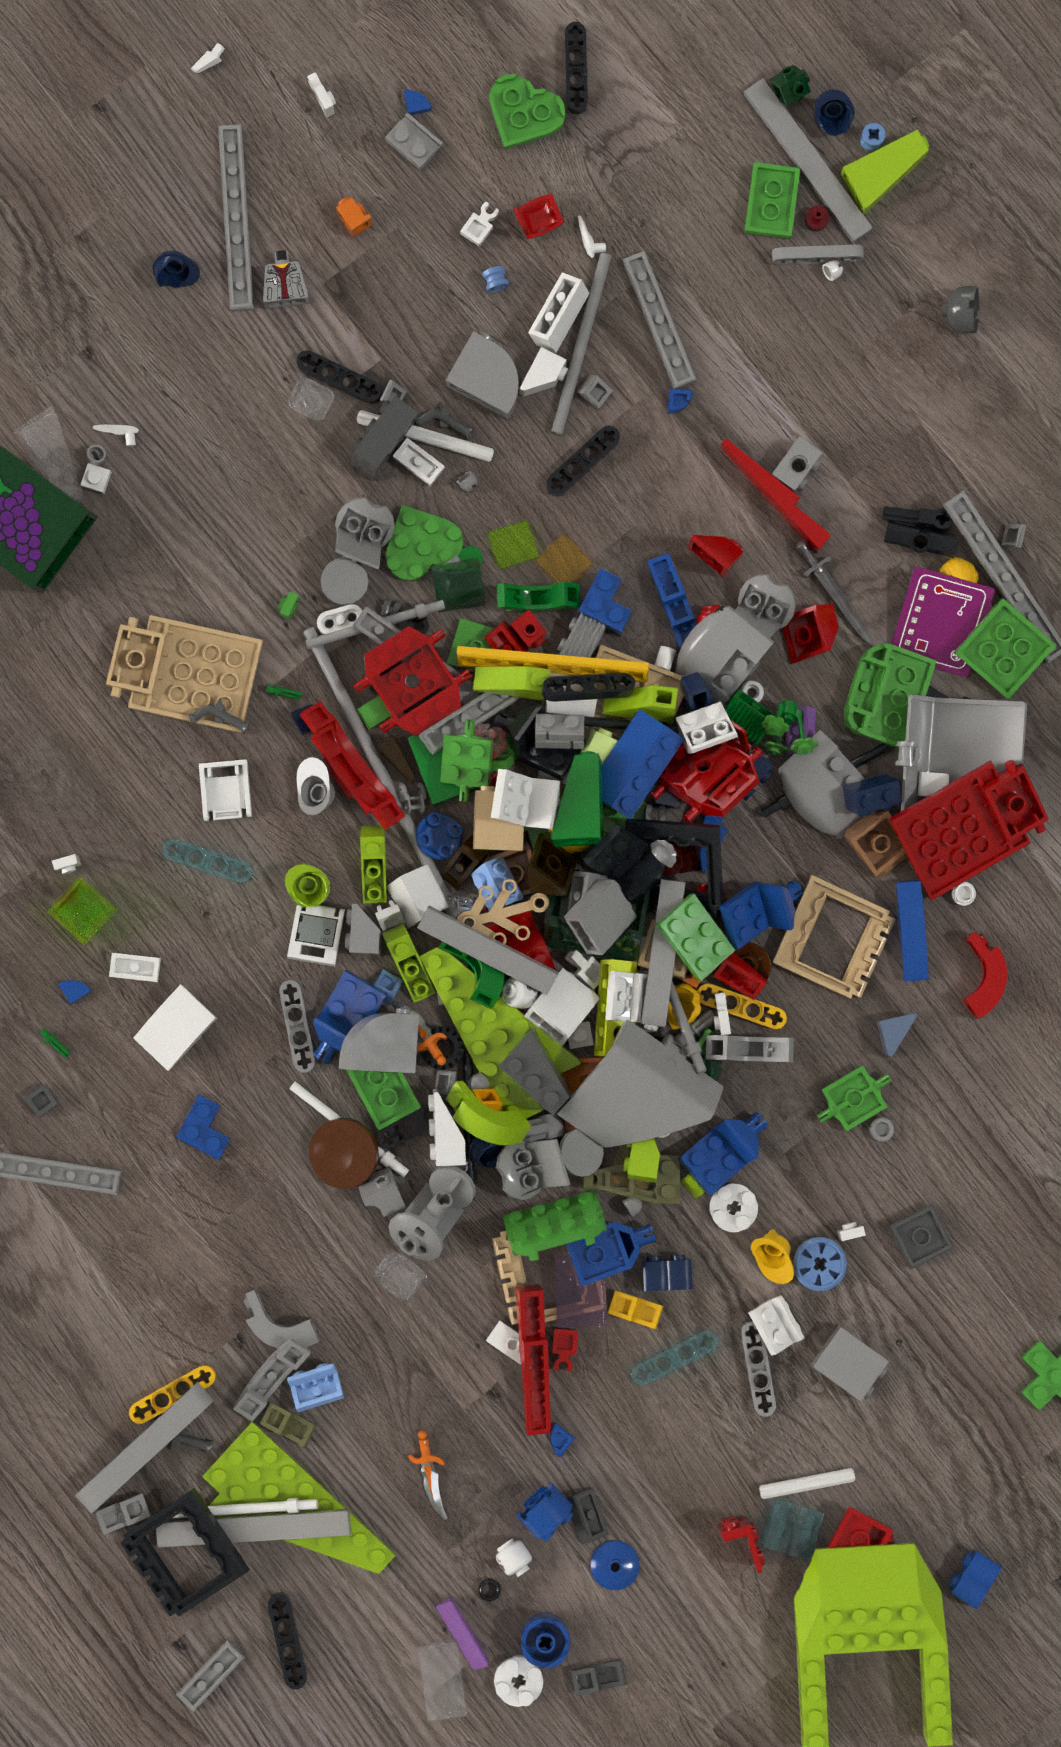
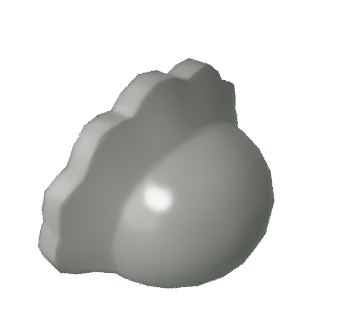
(664, 852)

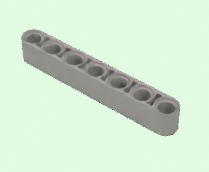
(144, 1447)

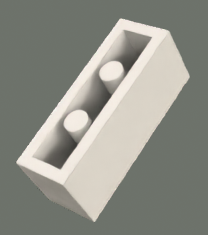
(559, 312)

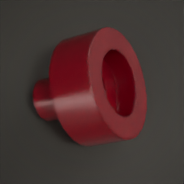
(817, 218)

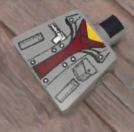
(284, 283)

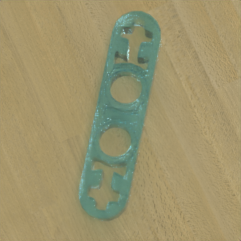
(208, 859)
(672, 1354)

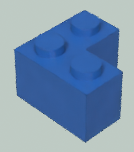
(599, 603)

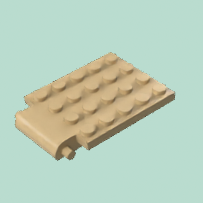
(182, 668)

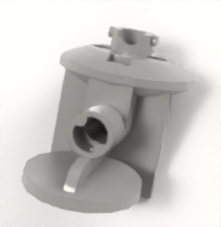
(345, 577)
(763, 611)
(545, 1164)
(432, 1213)

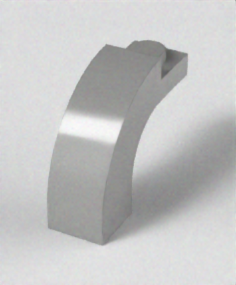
(749, 1048)
(275, 1333)

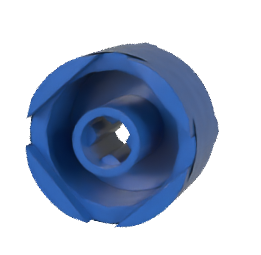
(545, 1511)
(540, 1653)

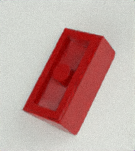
(504, 638)

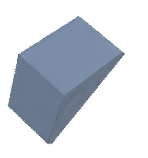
(893, 1031)

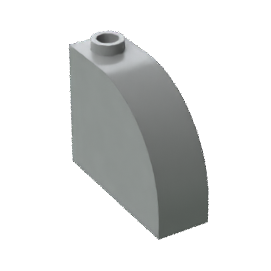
(486, 375)
(382, 1043)

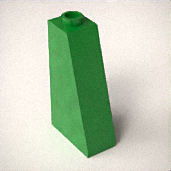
(581, 807)

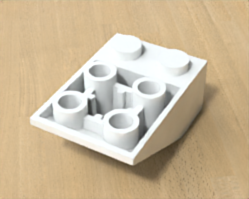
(448, 1141)

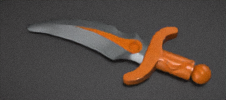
(424, 1033)
(429, 1473)

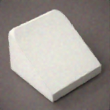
(931, 782)

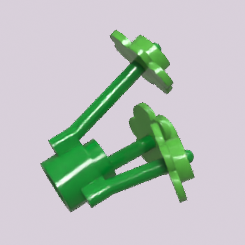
(785, 716)

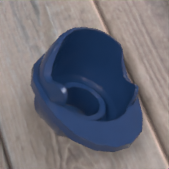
(834, 112)
(175, 270)
(484, 1152)

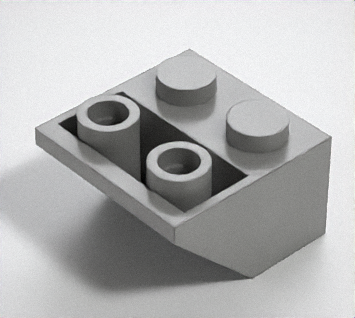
(364, 935)

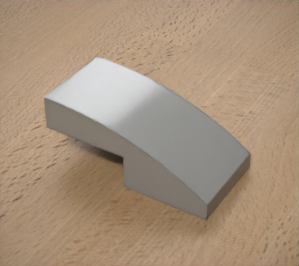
(122, 1513)

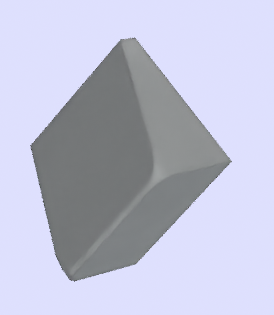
(594, 390)

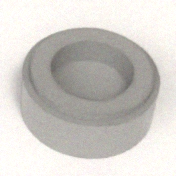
(881, 1129)

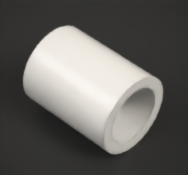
(665, 657)

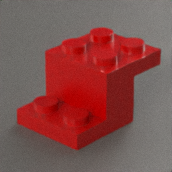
(532, 947)

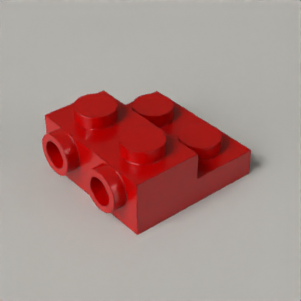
(860, 1530)

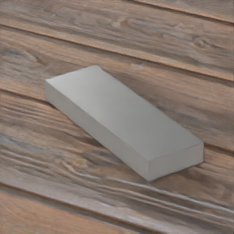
(210, 1675)

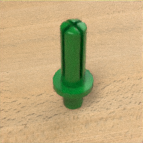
(280, 691)
(54, 1043)

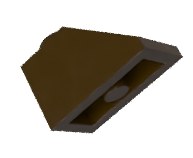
(463, 863)

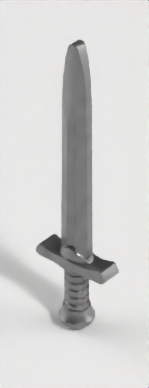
(832, 589)

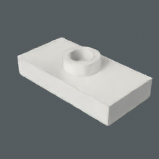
(505, 1340)

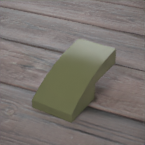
(288, 1424)

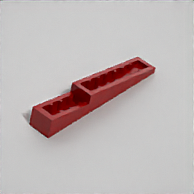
(779, 496)
(534, 1358)

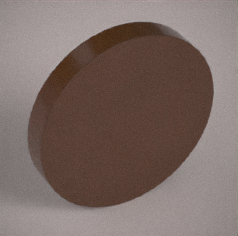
(343, 1153)

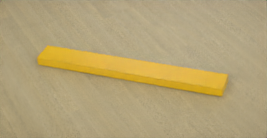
(555, 663)

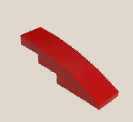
(740, 976)

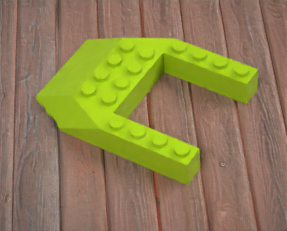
(870, 1603)

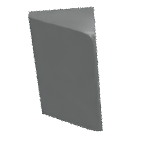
(587, 1516)

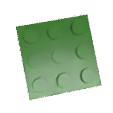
(1005, 648)

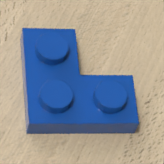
(197, 1129)

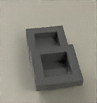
(598, 1676)

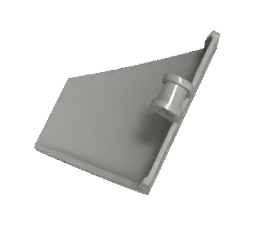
(957, 738)
(641, 1091)

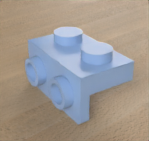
(493, 874)
(315, 1387)

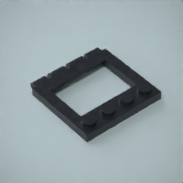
(687, 834)
(204, 1526)

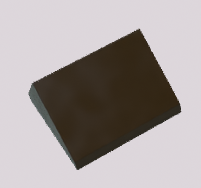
(550, 868)

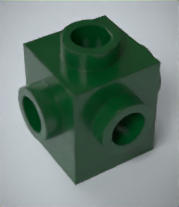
(791, 84)

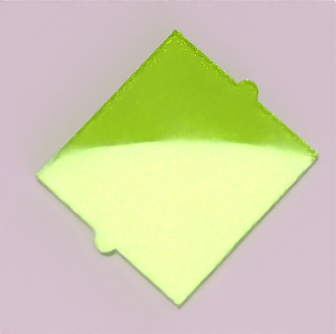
(513, 544)

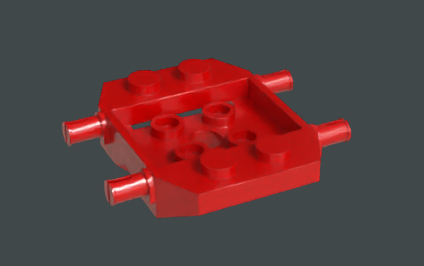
(431, 675)
(690, 785)

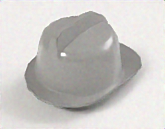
(314, 786)

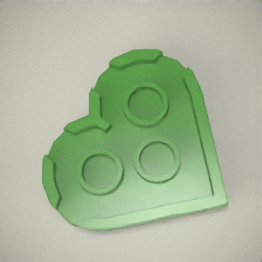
(524, 112)
(421, 542)

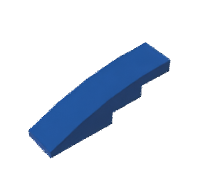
(672, 597)
(912, 930)

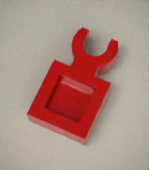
(564, 1344)

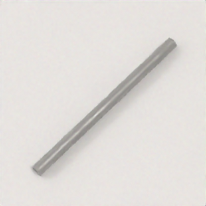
(581, 344)

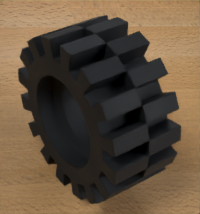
(455, 1055)

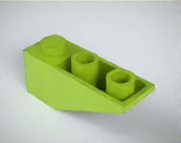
(653, 700)
(373, 864)
(408, 962)
(643, 1161)

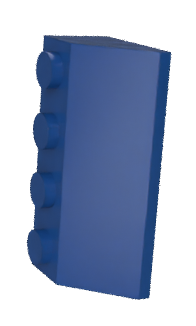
(637, 762)

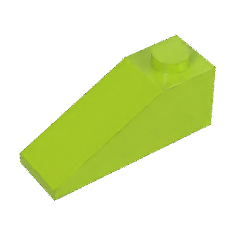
(511, 681)

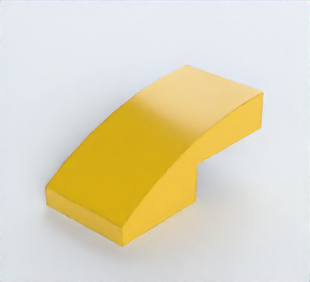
(635, 1309)

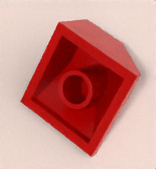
(716, 552)
(811, 632)

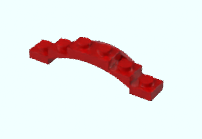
(349, 768)

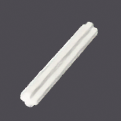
(807, 1483)

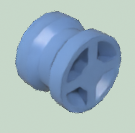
(872, 142)
(495, 279)

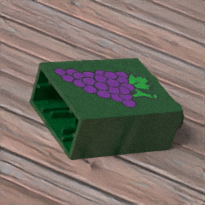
(36, 523)

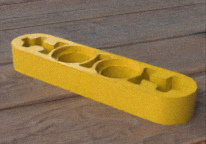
(742, 1003)
(172, 1393)

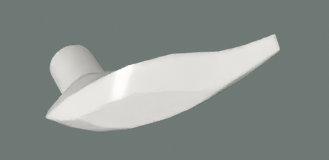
(590, 247)
(128, 431)

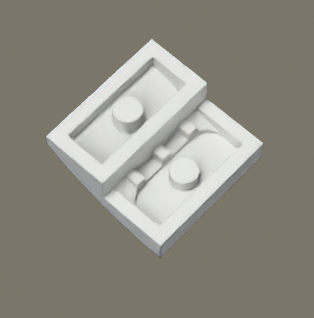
(626, 996)

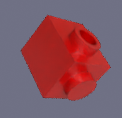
(529, 630)

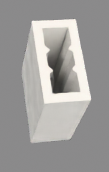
(562, 1007)

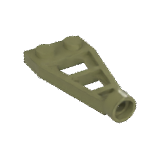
(666, 1186)

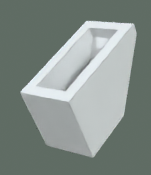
(544, 373)

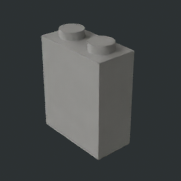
(600, 916)
(850, 1363)

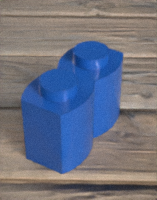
(974, 1578)

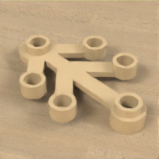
(498, 913)

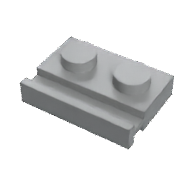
(413, 141)

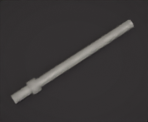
(419, 611)
(693, 1048)

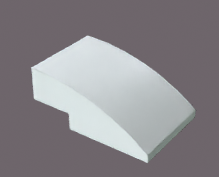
(175, 1027)

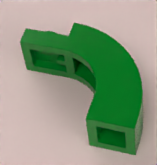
(538, 599)
(488, 979)

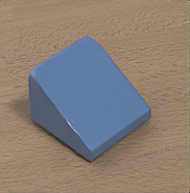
(388, 983)

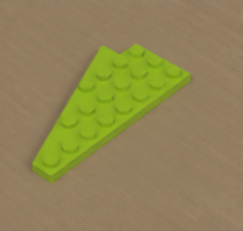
(490, 1032)
(262, 1471)

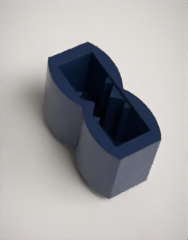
(695, 692)
(666, 1274)

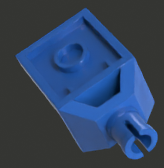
(757, 909)
(347, 1005)
(723, 1152)
(611, 1254)

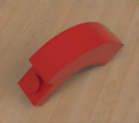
(993, 980)

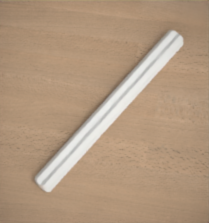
(437, 439)

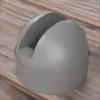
(99, 452)
(467, 480)
(478, 1081)
(632, 1205)

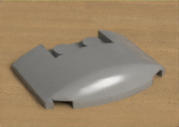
(723, 652)
(816, 786)

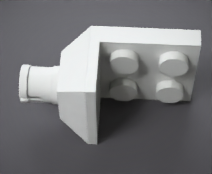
(525, 800)

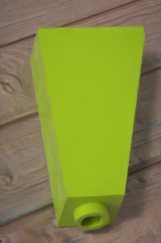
(883, 169)

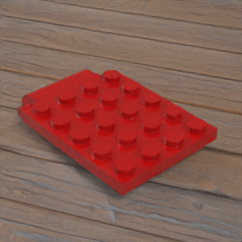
(969, 825)

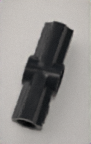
(905, 535)

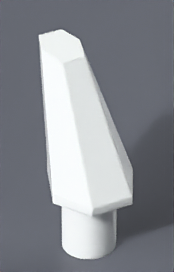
(208, 59)

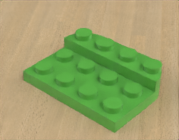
(881, 692)
(555, 1224)

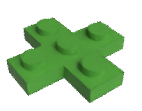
(1048, 1380)

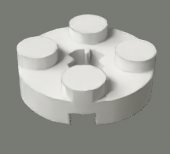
(726, 1195)
(521, 1695)

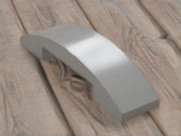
(269, 1377)

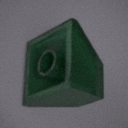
(459, 584)

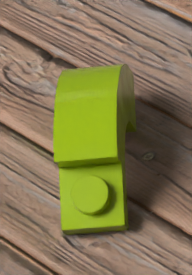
(486, 1123)

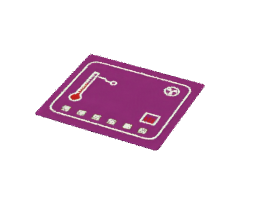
(940, 616)

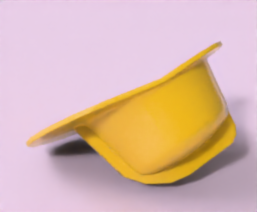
(773, 1257)

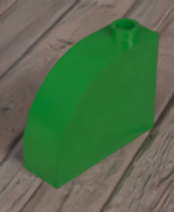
(430, 769)

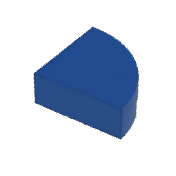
(416, 102)
(678, 400)
(74, 990)
(560, 1439)

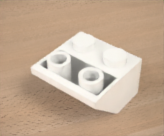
(705, 728)

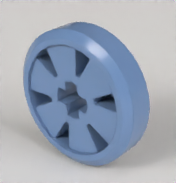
(834, 1264)

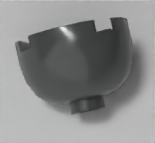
(962, 309)

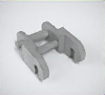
(404, 798)

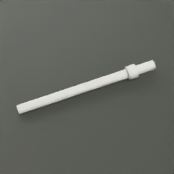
(386, 1158)
(292, 1505)

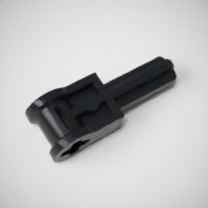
(923, 517)

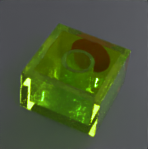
(83, 910)

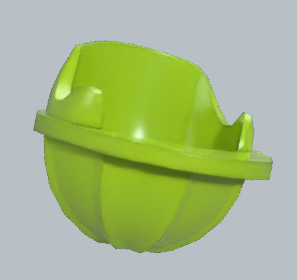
(307, 885)

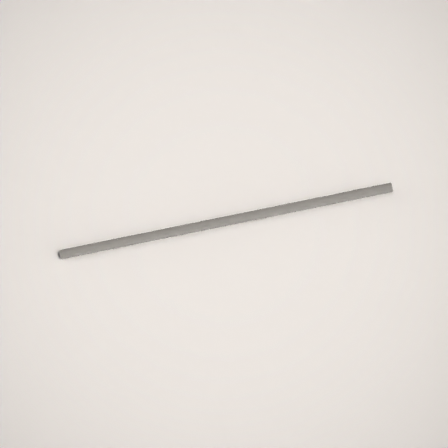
(373, 756)

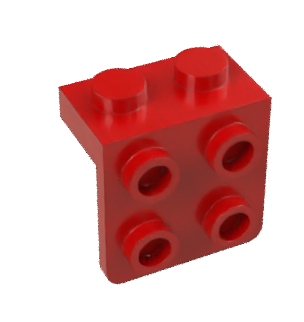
(736, 1528)

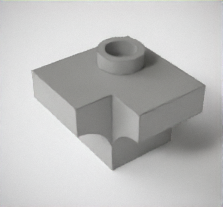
(382, 1192)

